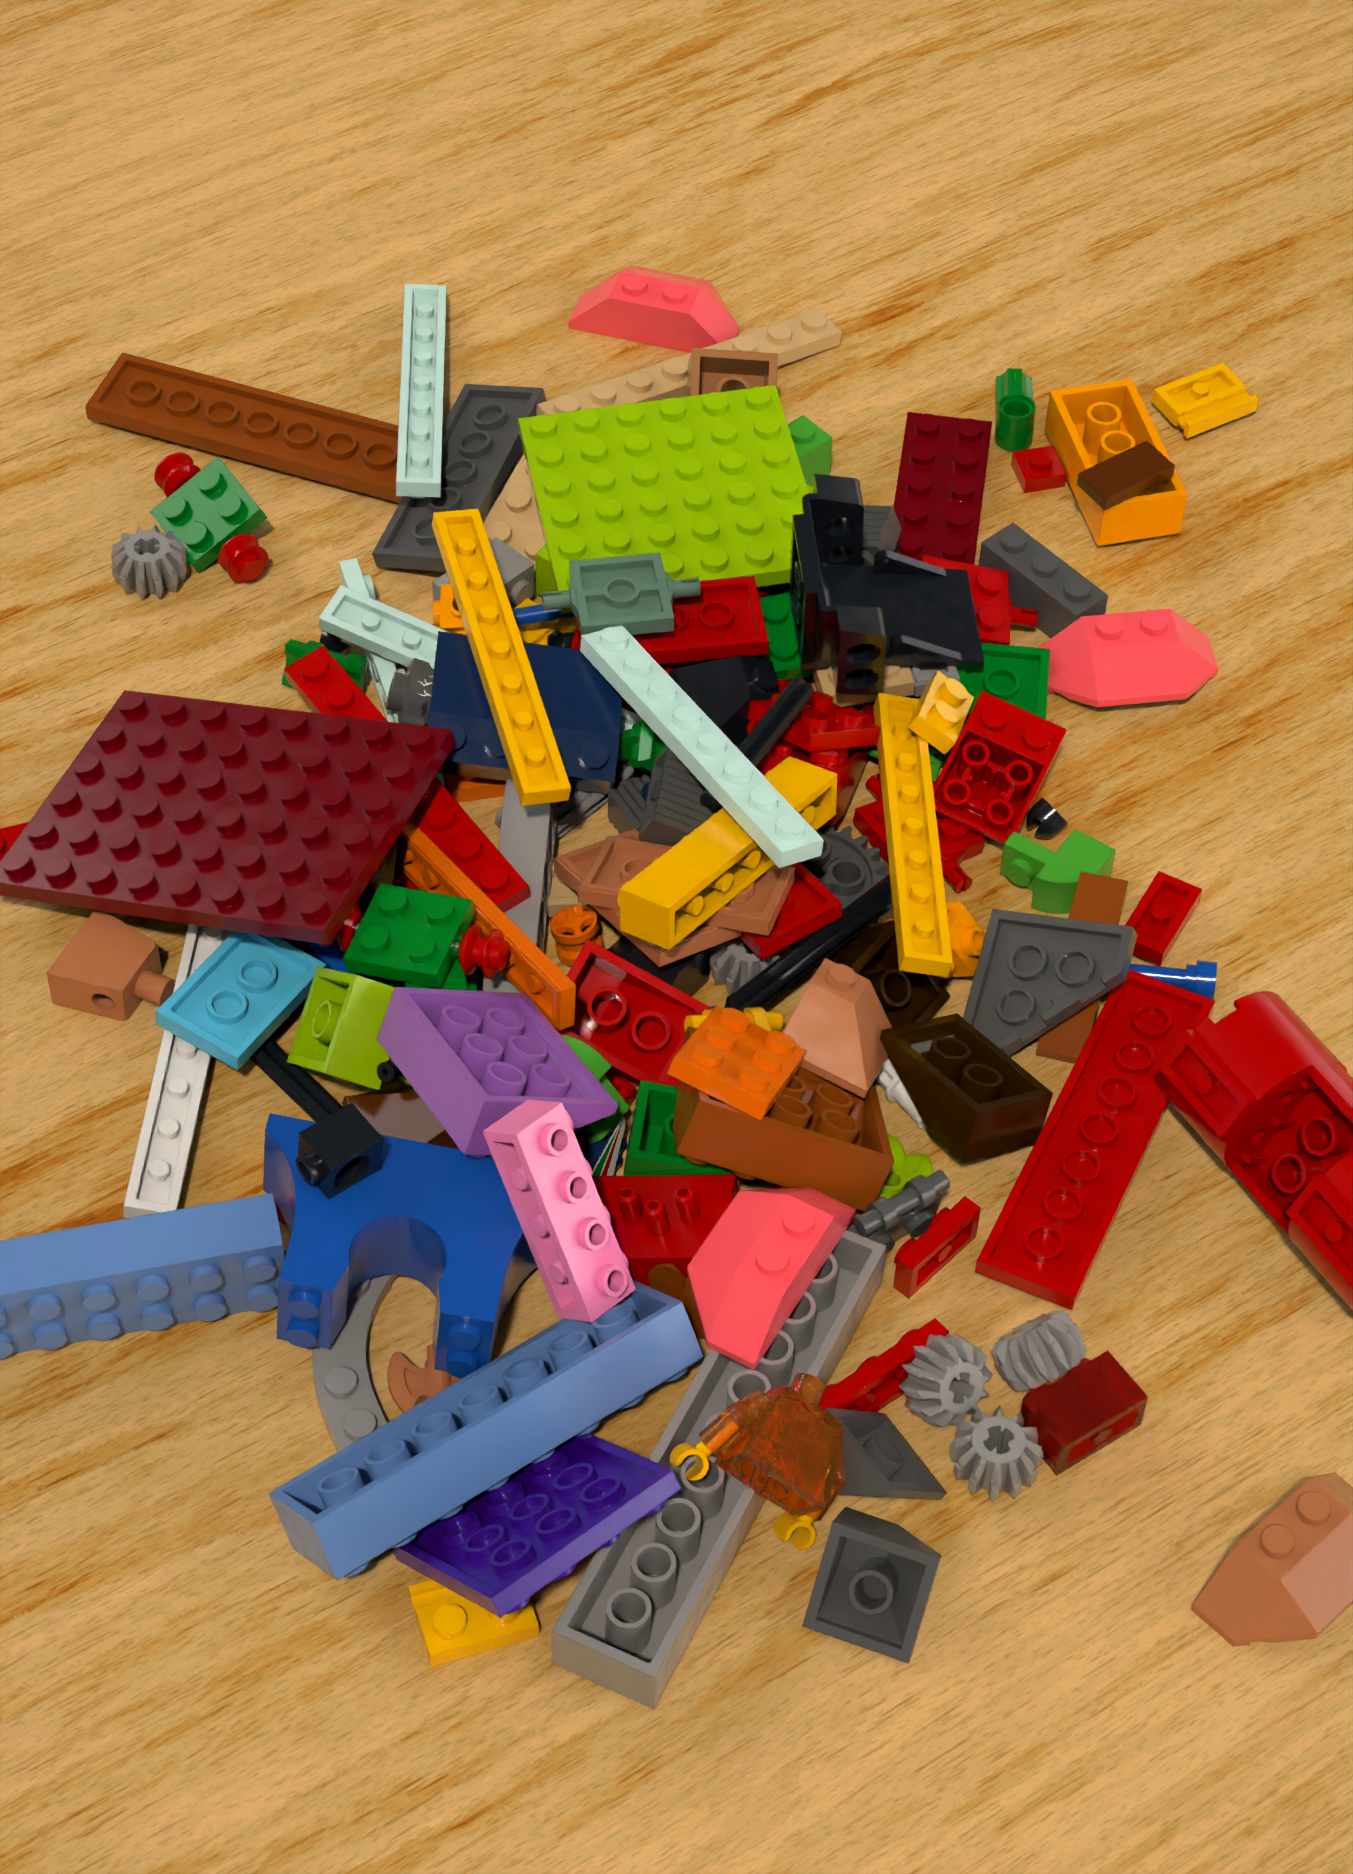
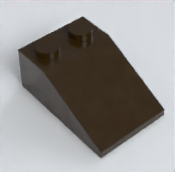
(967, 1087)

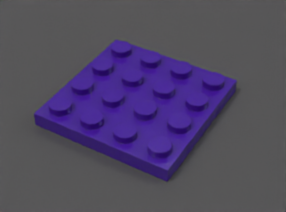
(539, 1523)

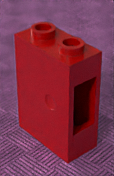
(664, 1216)

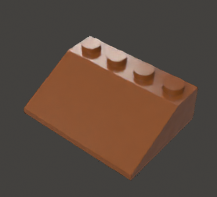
(807, 1139)

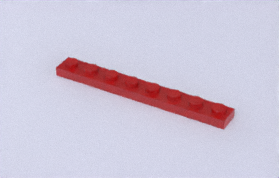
(438, 815)

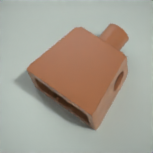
(108, 970)

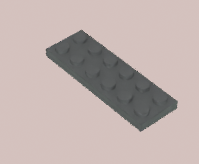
(477, 456)

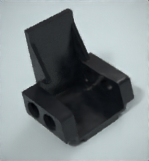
(875, 613)

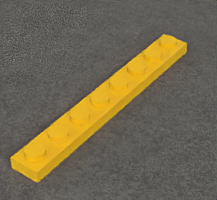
(501, 658)
(912, 841)

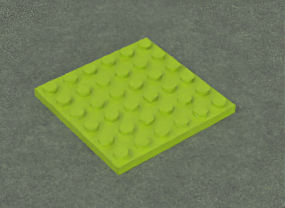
(678, 476)

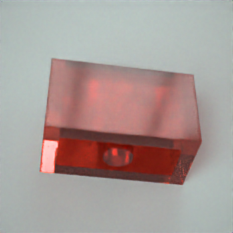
(1083, 1411)

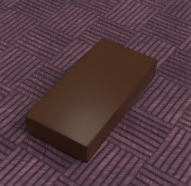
(1125, 475)

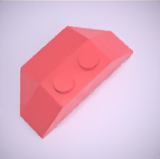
(655, 310)
(1129, 659)
(761, 1265)

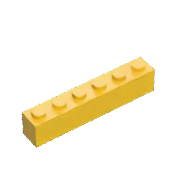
(716, 861)

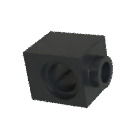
(339, 1151)

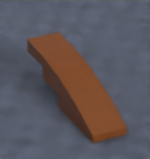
(1095, 900)

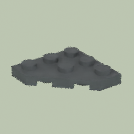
(1041, 973)

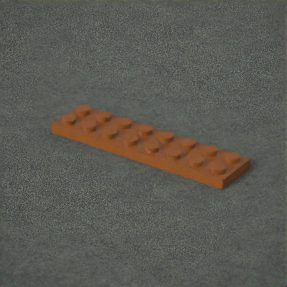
(249, 425)

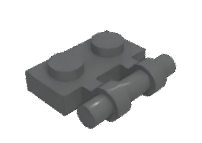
(903, 1213)

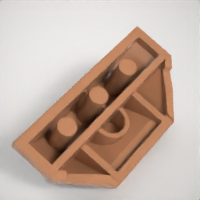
(1289, 1571)

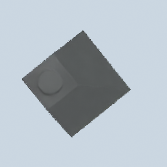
(881, 1459)
(872, 1585)

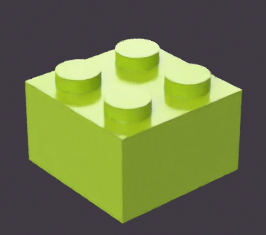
(342, 1027)

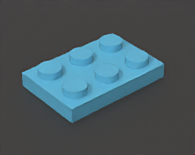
(239, 996)

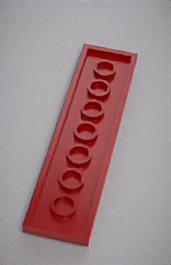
(1091, 1143)

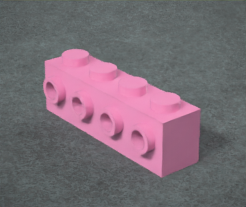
(560, 1210)

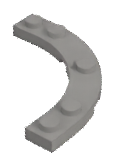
(342, 1372)

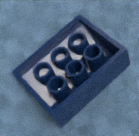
(576, 698)

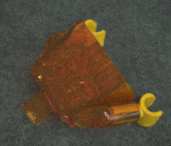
(779, 1449)

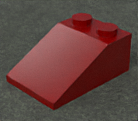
(628, 1015)

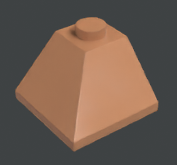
(840, 1028)

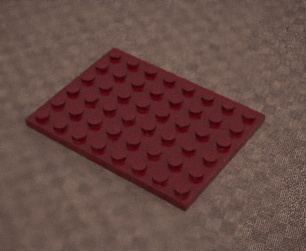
(225, 815)

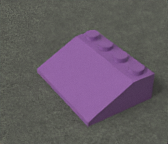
(483, 1057)

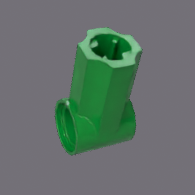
(1014, 410)

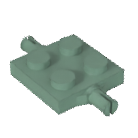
(621, 592)

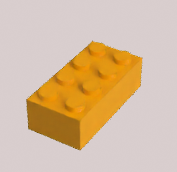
(1096, 424)

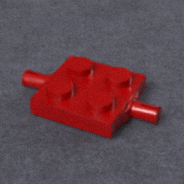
(991, 601)
(822, 724)
(955, 841)

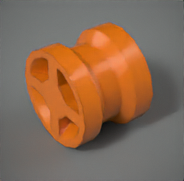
(571, 930)

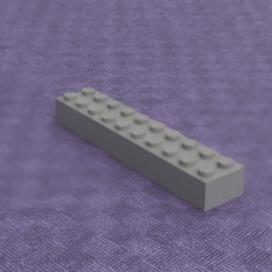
(659, 1577)

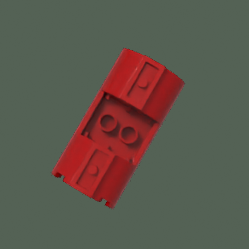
(1278, 1119)

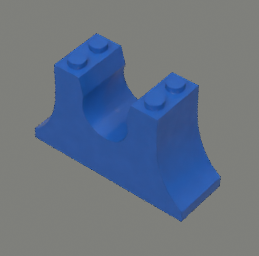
(417, 1217)

